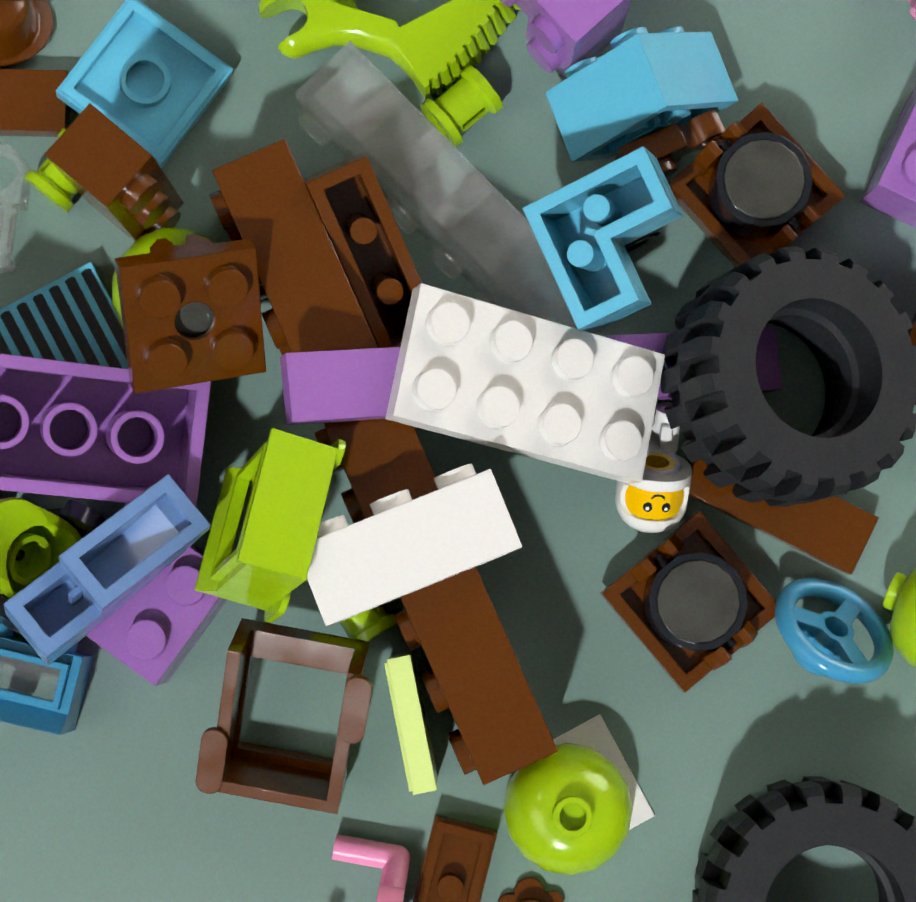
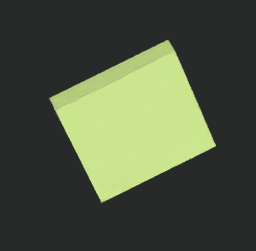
(411, 723)

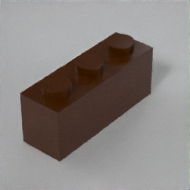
(115, 175)
(367, 244)

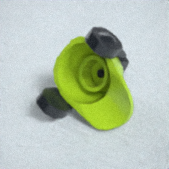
(34, 540)

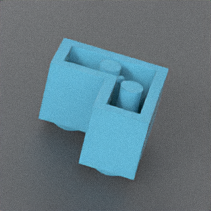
(638, 90)
(587, 230)

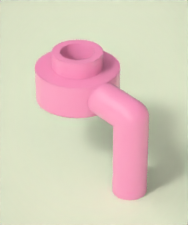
(391, 858)

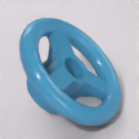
(825, 641)

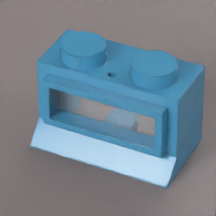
(41, 694)

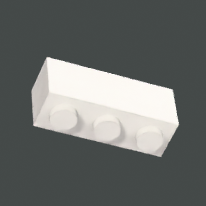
(409, 543)

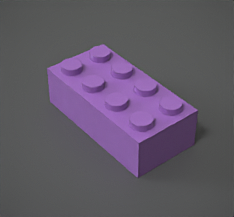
(89, 434)

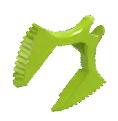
(427, 49)

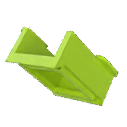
(279, 527)

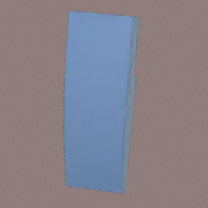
(106, 569)

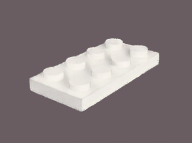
(525, 385)

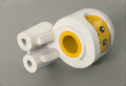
(666, 482)

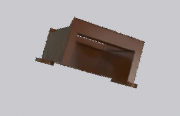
(272, 772)

